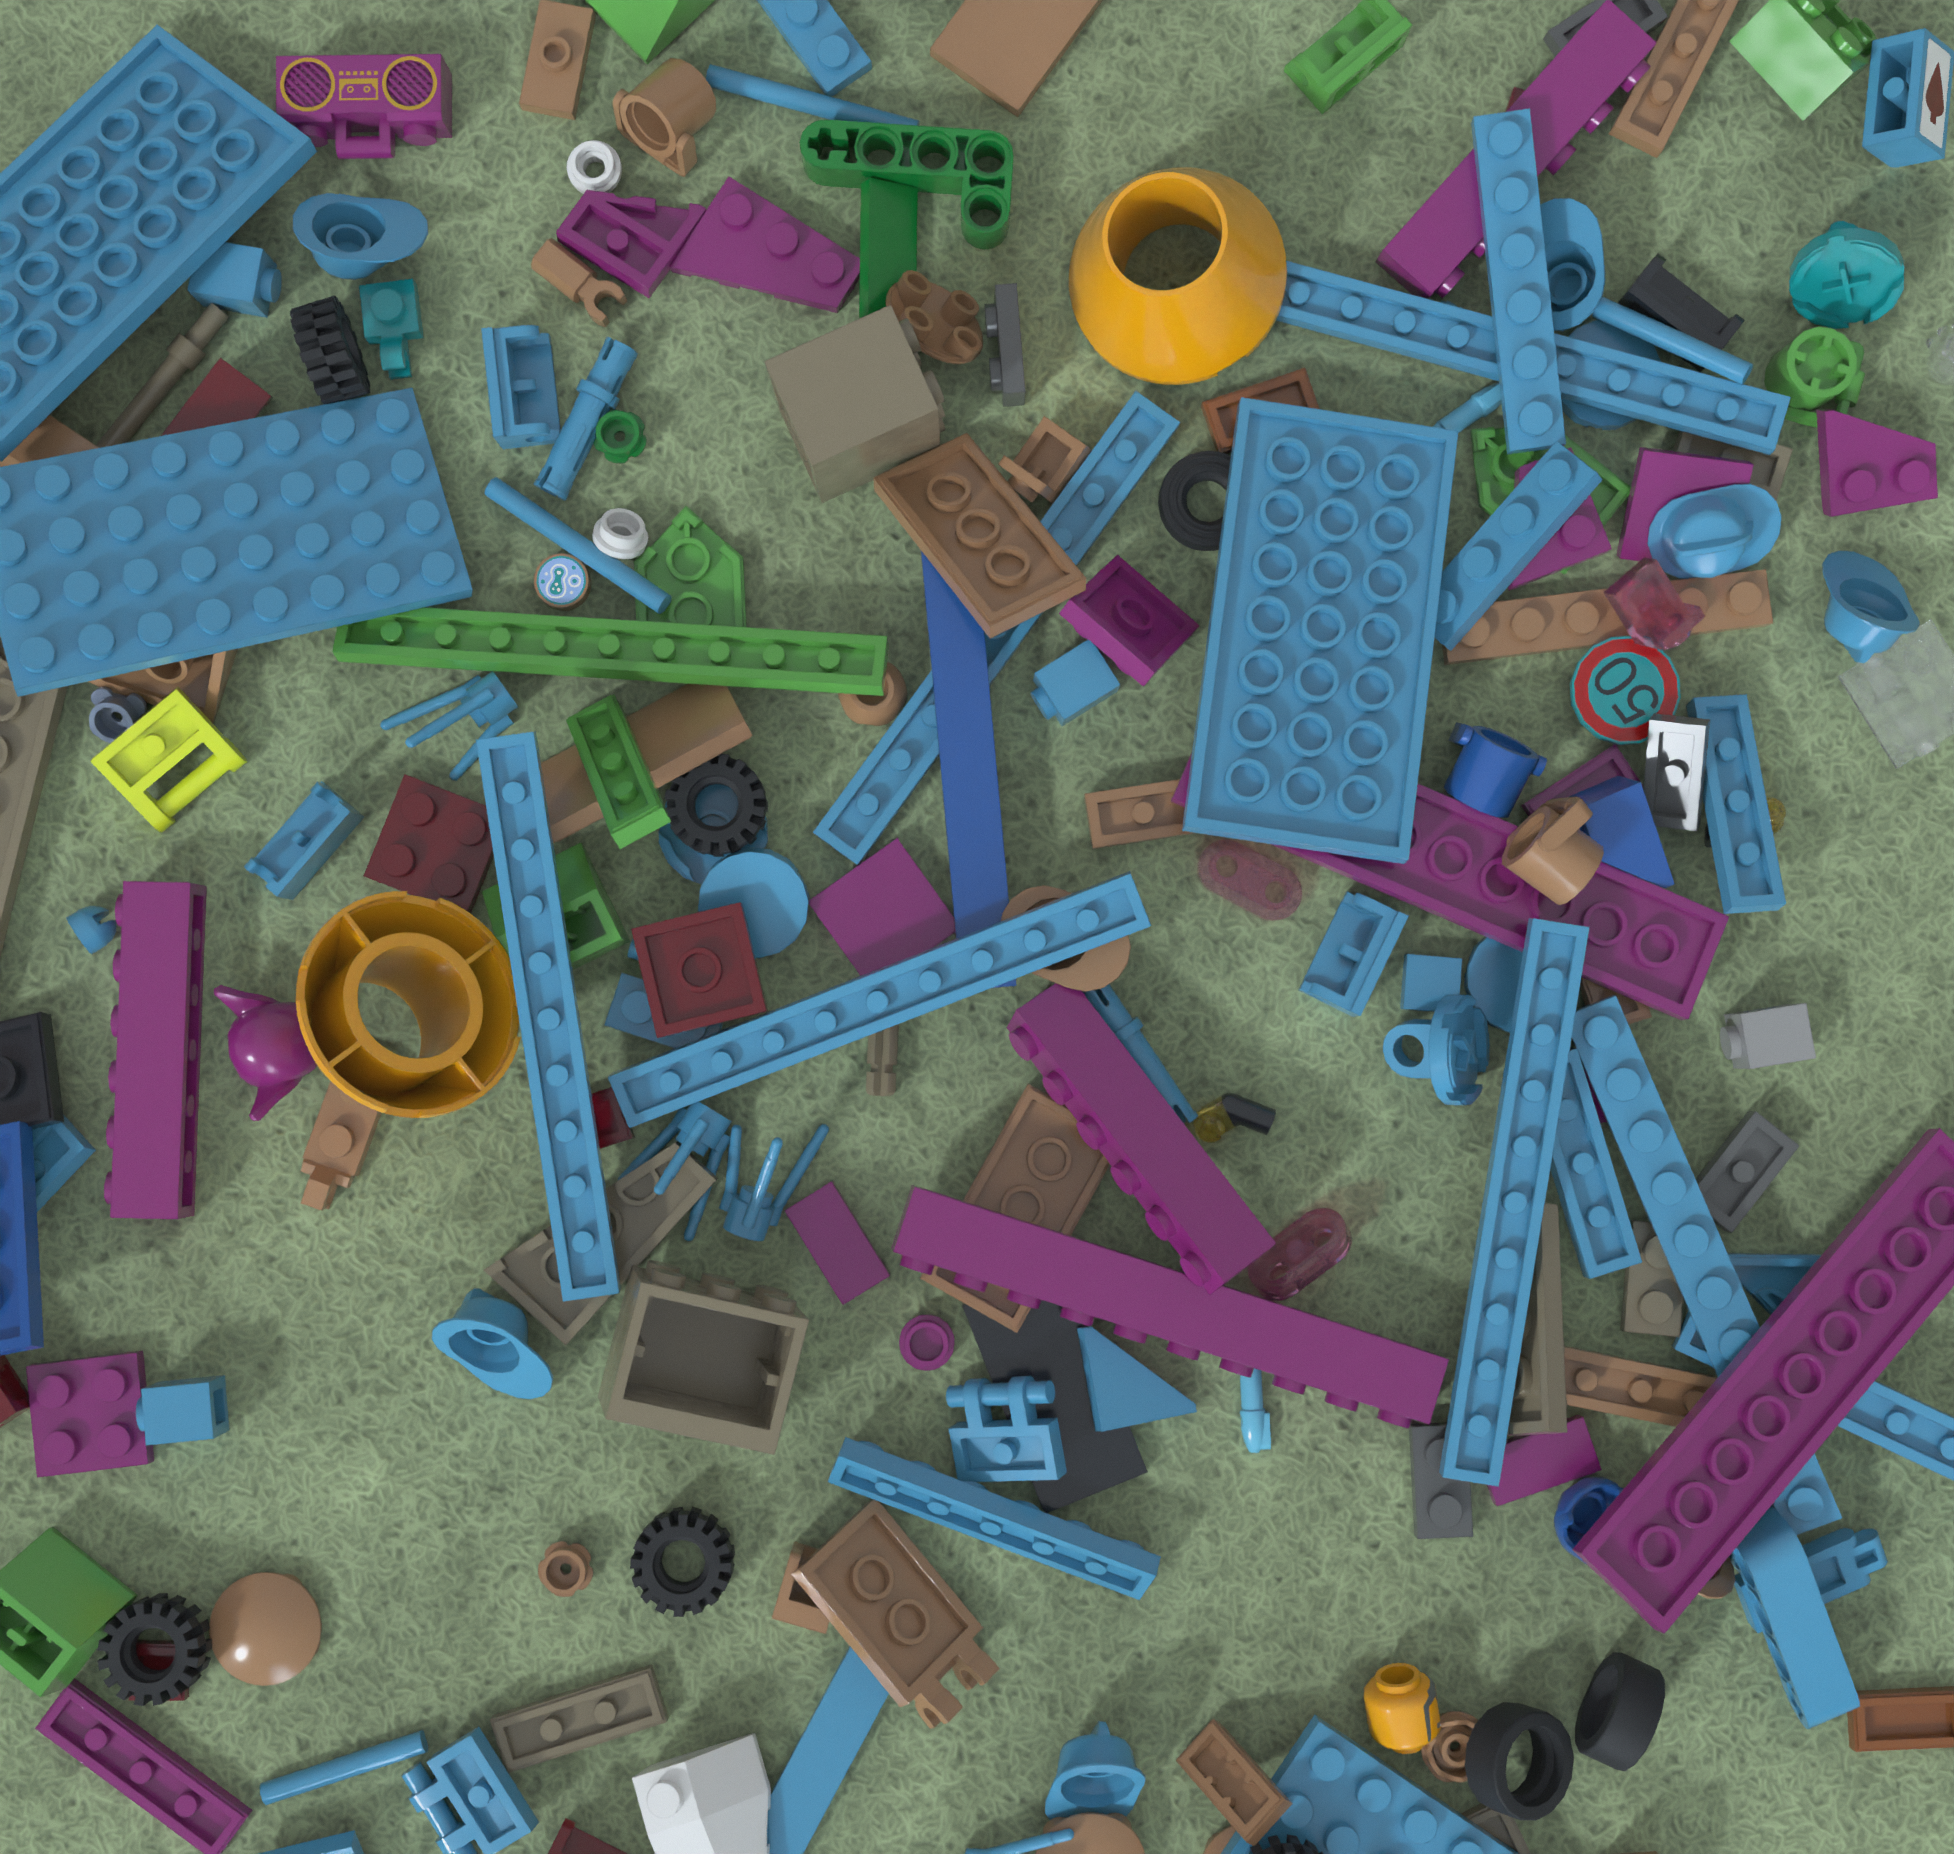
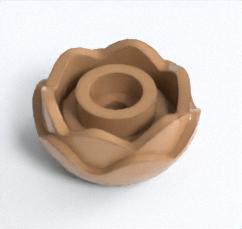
(877, 709)
(1442, 1761)

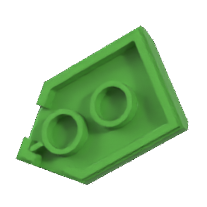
(1497, 470)
(698, 573)

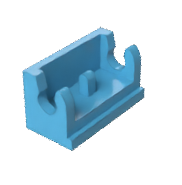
(521, 386)
(305, 842)
(1353, 953)

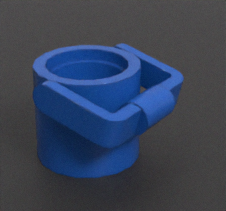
(1490, 769)

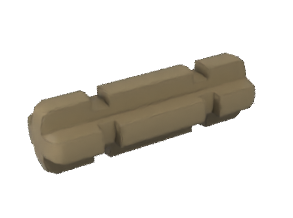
(882, 1056)

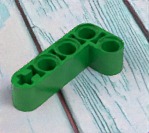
(909, 145)

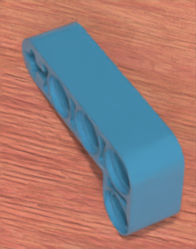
(1794, 1621)

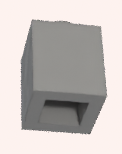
(1767, 1036)

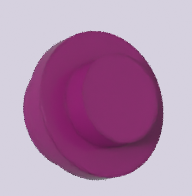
(926, 1342)

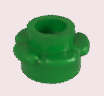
(613, 423)

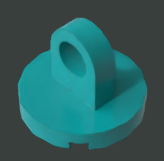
(1846, 276)

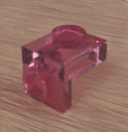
(1652, 607)

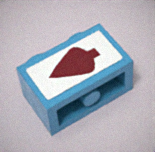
(1908, 98)

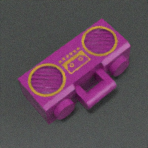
(366, 93)

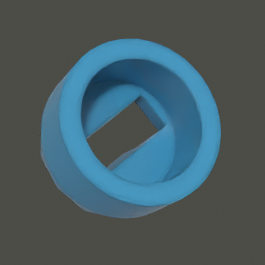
(89, 930)

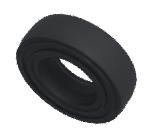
(1173, 499)

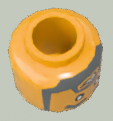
(1402, 1708)

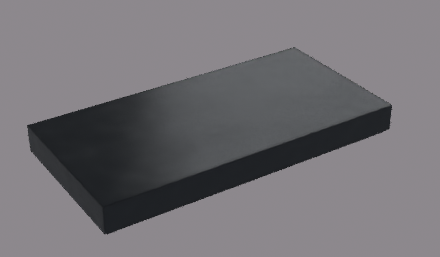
(1050, 1351)

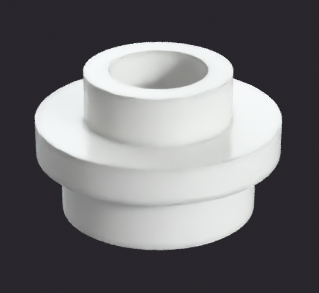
(592, 152)
(620, 534)

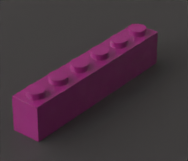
(1561, 102)
(156, 1050)
(1138, 1136)

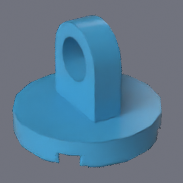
(1453, 1048)

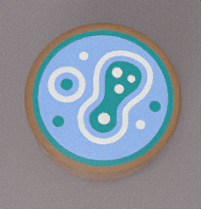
(562, 582)

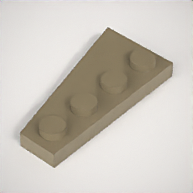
(638, 1225)
(1540, 1388)

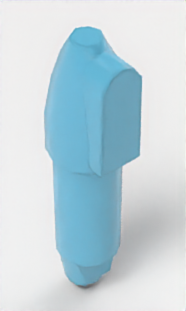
(1478, 406)
(1254, 1418)

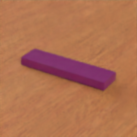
(143, 1769)

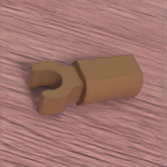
(575, 279)

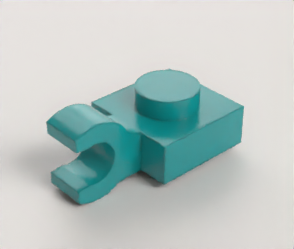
(391, 319)

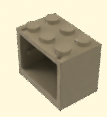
(857, 401)
(703, 1357)

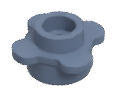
(102, 717)

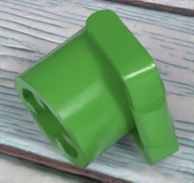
(1814, 371)

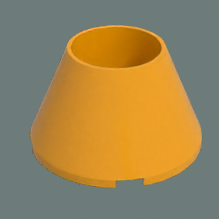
(1190, 329)
(448, 975)

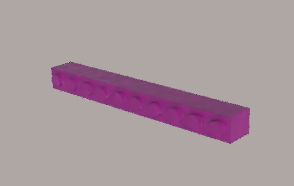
(1168, 1305)

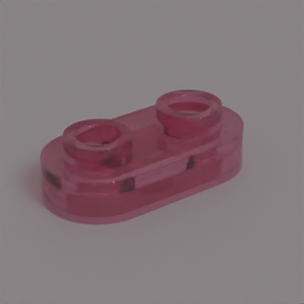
(1249, 881)
(1300, 1254)

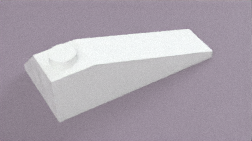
(707, 1800)

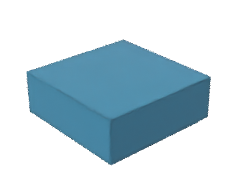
(1428, 981)

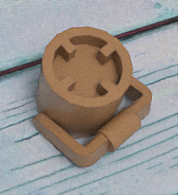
(667, 113)
(1553, 851)

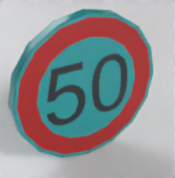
(1621, 687)

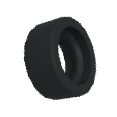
(1620, 1711)
(1550, 1765)

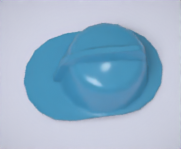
(358, 234)
(1573, 260)
(1714, 531)
(1865, 605)
(493, 1345)
(1095, 1776)

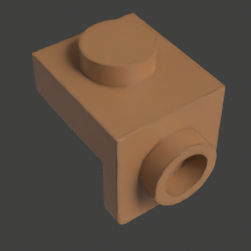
(1045, 462)

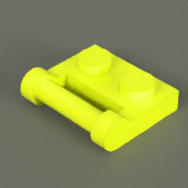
(158, 744)

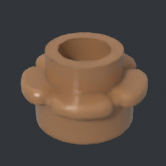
(563, 1583)

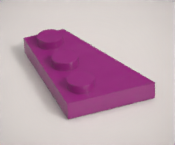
(767, 250)

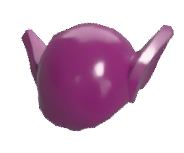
(265, 1046)

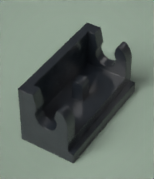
(1673, 303)

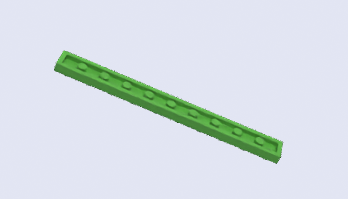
(620, 650)

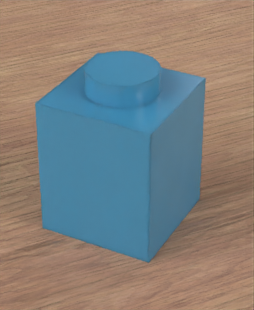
(237, 280)
(1073, 683)
(183, 1410)

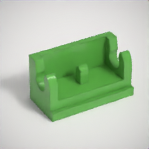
(1348, 52)

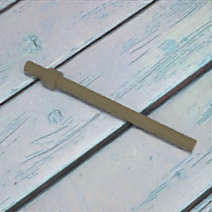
(184, 354)

